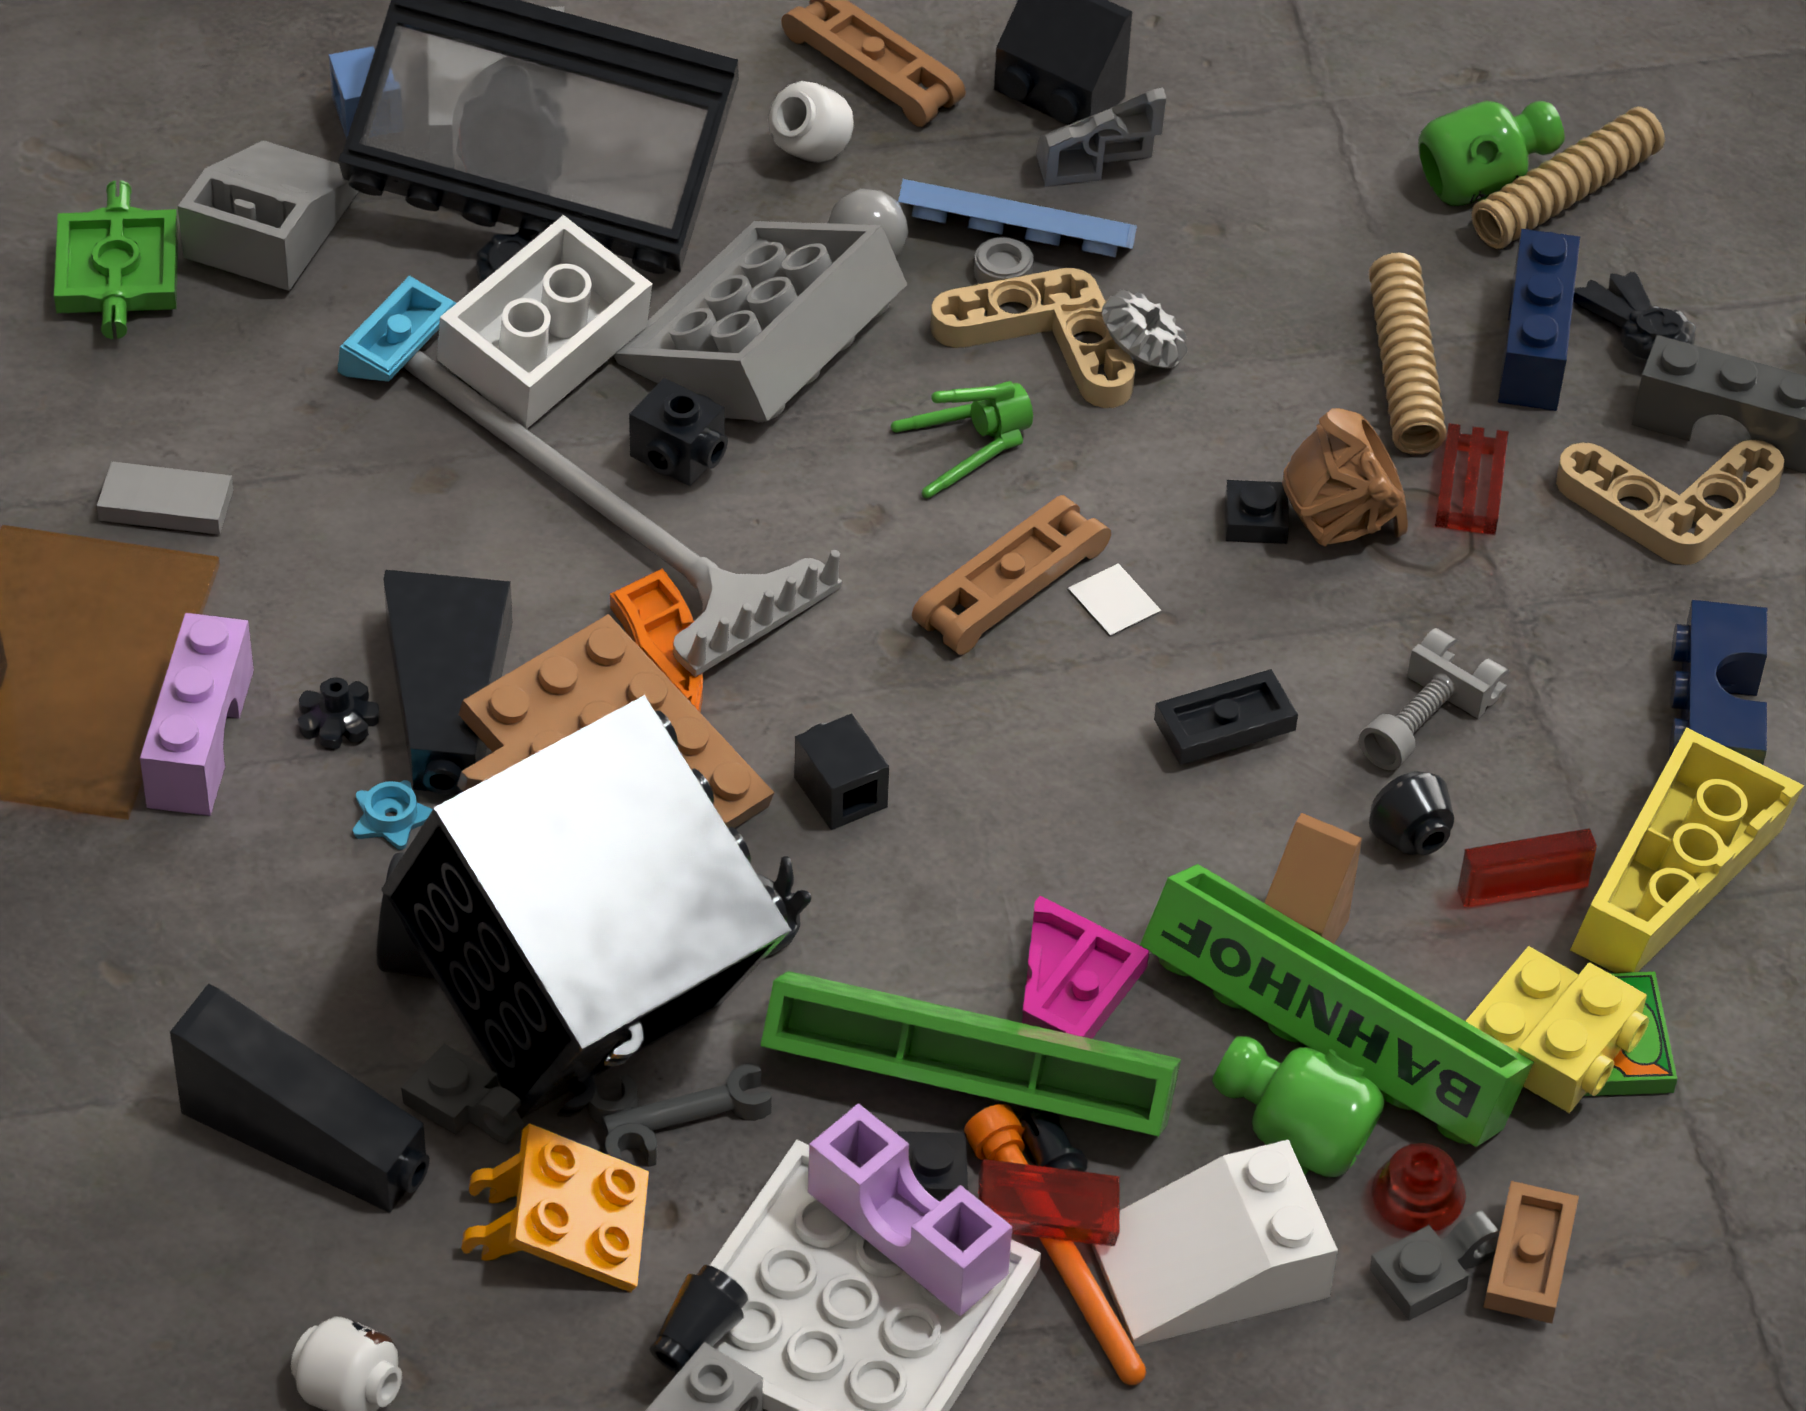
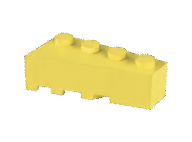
(1687, 844)

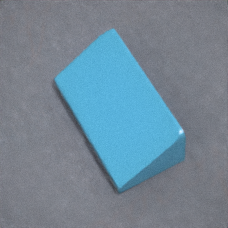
(393, 332)

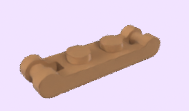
(876, 56)
(1010, 572)

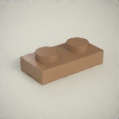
(1531, 1252)

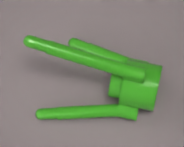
(995, 411)

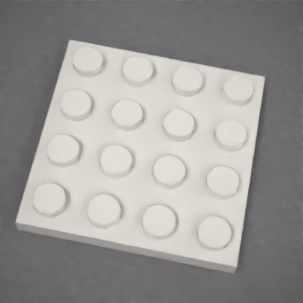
(840, 1320)

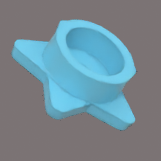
(386, 798)

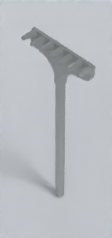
(734, 606)

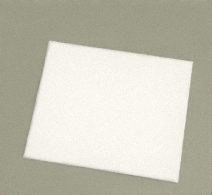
(1114, 599)

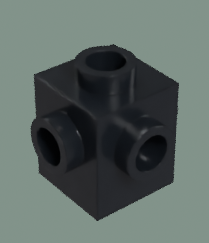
(677, 432)

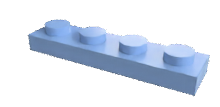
(991, 213)

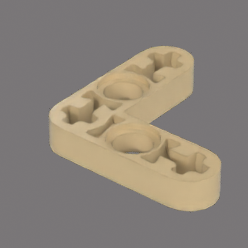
(1057, 314)
(1600, 478)

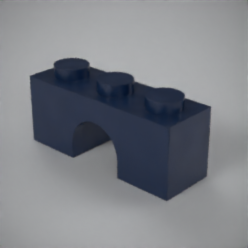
(1539, 319)
(1721, 656)

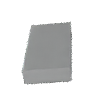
(165, 498)

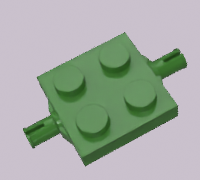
(116, 260)

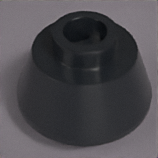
(1413, 813)

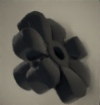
(337, 712)

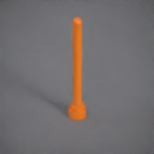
(997, 1136)

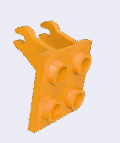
(568, 1210)

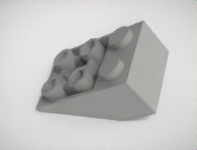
(263, 212)

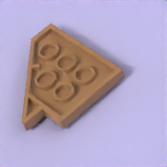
(581, 684)

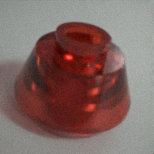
(1419, 1188)

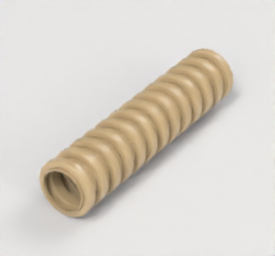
(1568, 177)
(1407, 354)

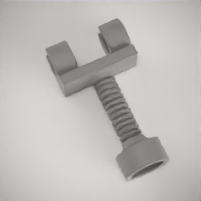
(1391, 739)

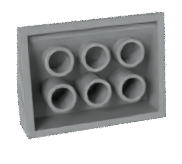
(768, 314)

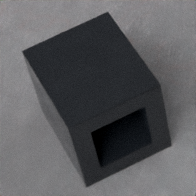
(841, 771)

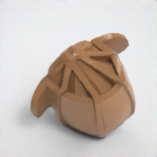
(1344, 481)

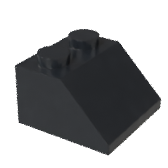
(1065, 56)

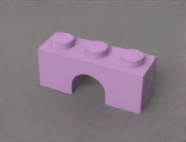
(201, 688)
(866, 1180)

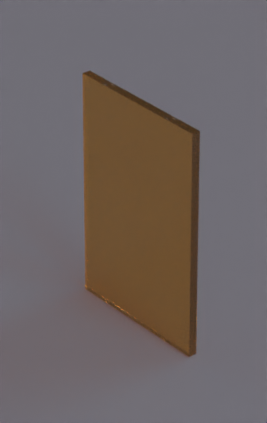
(86, 661)

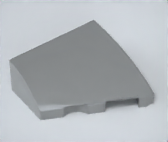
(1116, 134)

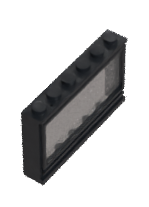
(541, 119)

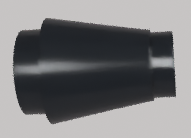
(701, 1313)

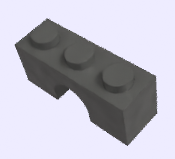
(1693, 382)

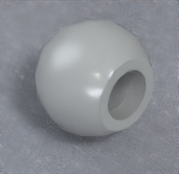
(873, 208)

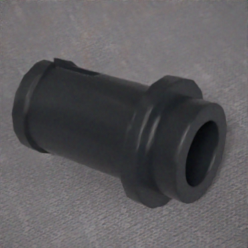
(1050, 1144)

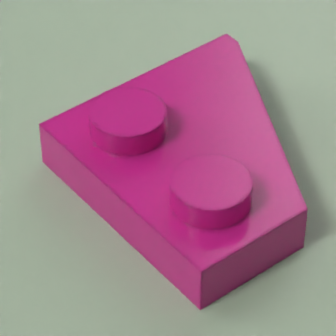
(1076, 971)

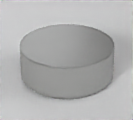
(1001, 260)

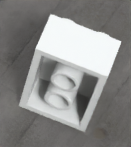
(544, 321)

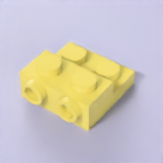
(1563, 1024)

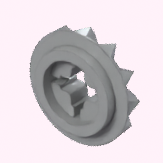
(1144, 329)

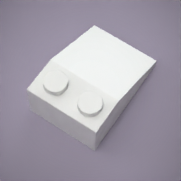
(1219, 1247)

